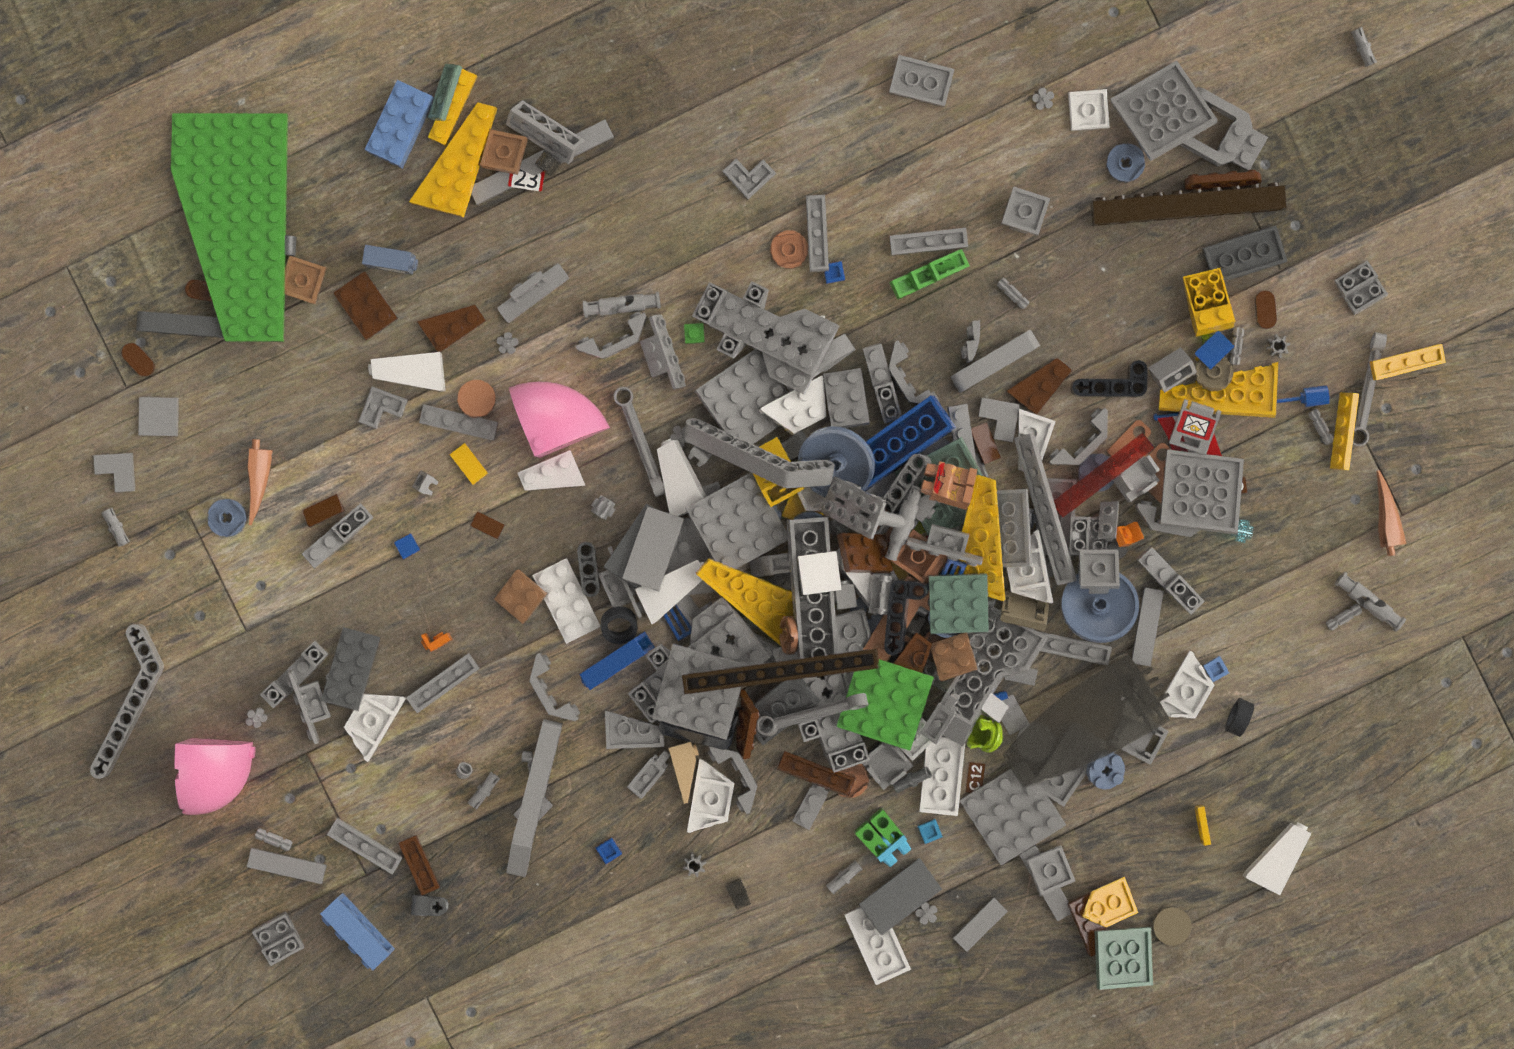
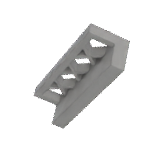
(542, 132)

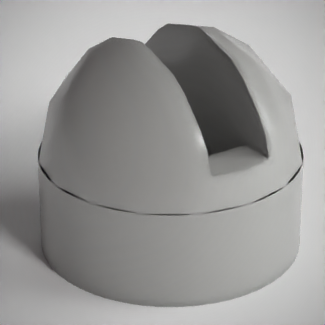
(464, 770)

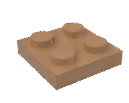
(504, 152)
(303, 279)
(520, 596)
(953, 656)

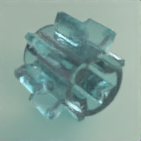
(1244, 531)

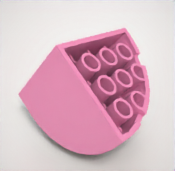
(555, 416)
(210, 773)

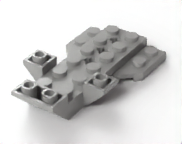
(748, 323)
(708, 630)
(977, 687)
(839, 745)

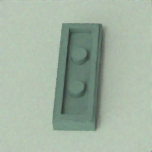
(445, 92)

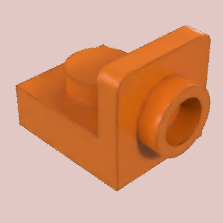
(1129, 534)
(439, 640)

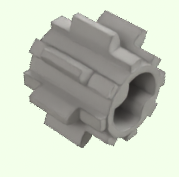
(1276, 340)
(603, 507)
(697, 860)

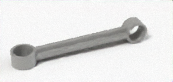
(1377, 347)
(641, 443)
(851, 703)

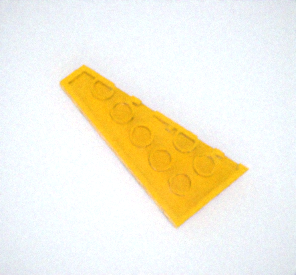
(454, 174)
(1247, 394)
(984, 535)
(755, 598)

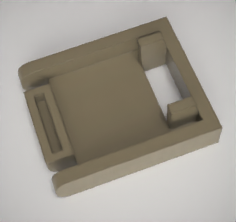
(1022, 611)

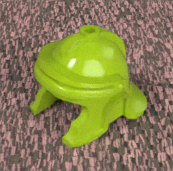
(985, 735)

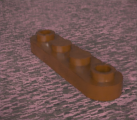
(1226, 180)

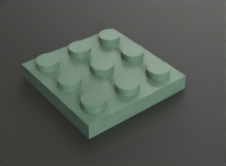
(958, 603)
(1123, 958)

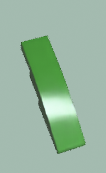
(929, 274)

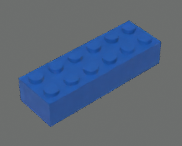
(908, 436)

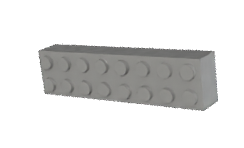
(812, 612)

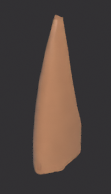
(258, 471)
(1389, 524)

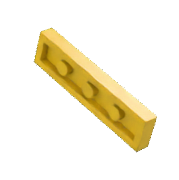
(442, 130)
(1407, 362)
(1344, 431)

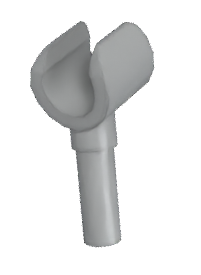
(527, 756)

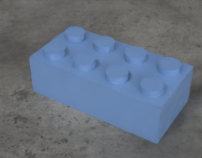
(399, 124)
(357, 932)

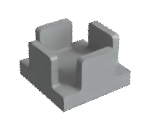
(1025, 211)
(1137, 478)
(1098, 570)
(887, 764)

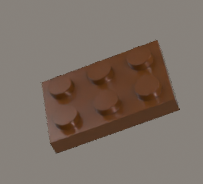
(365, 305)
(864, 554)

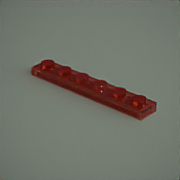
(1103, 474)

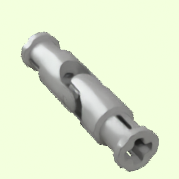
(616, 305)
(1372, 603)

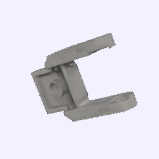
(1239, 144)

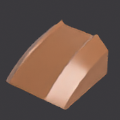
(919, 563)

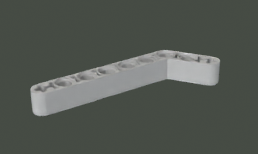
(756, 459)
(128, 707)
(533, 798)

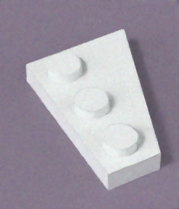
(1039, 425)
(552, 473)

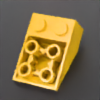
(1208, 302)
(772, 492)

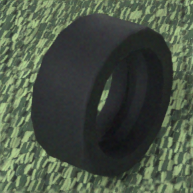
(619, 637)
(1239, 717)

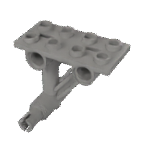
(866, 512)

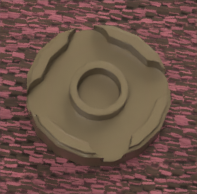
(1216, 378)
(1172, 926)

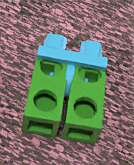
(886, 843)

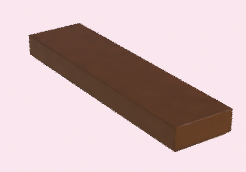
(816, 774)

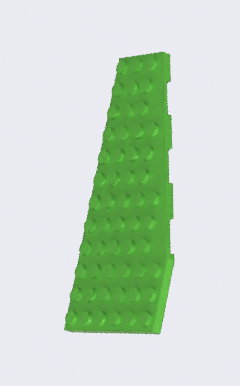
(235, 202)

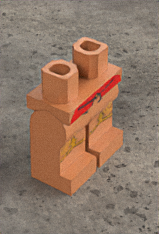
(950, 484)

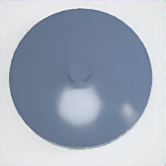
(846, 450)
(1100, 616)

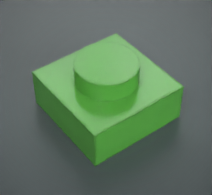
(694, 333)

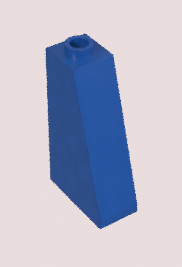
(616, 661)

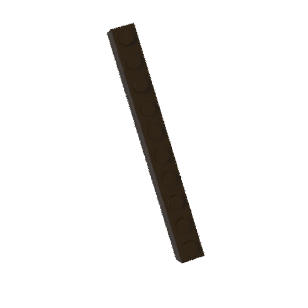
(1188, 205)
(780, 671)

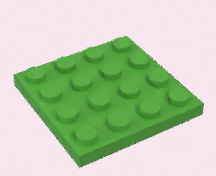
(894, 704)

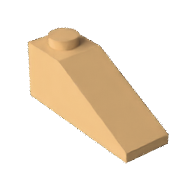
(684, 762)

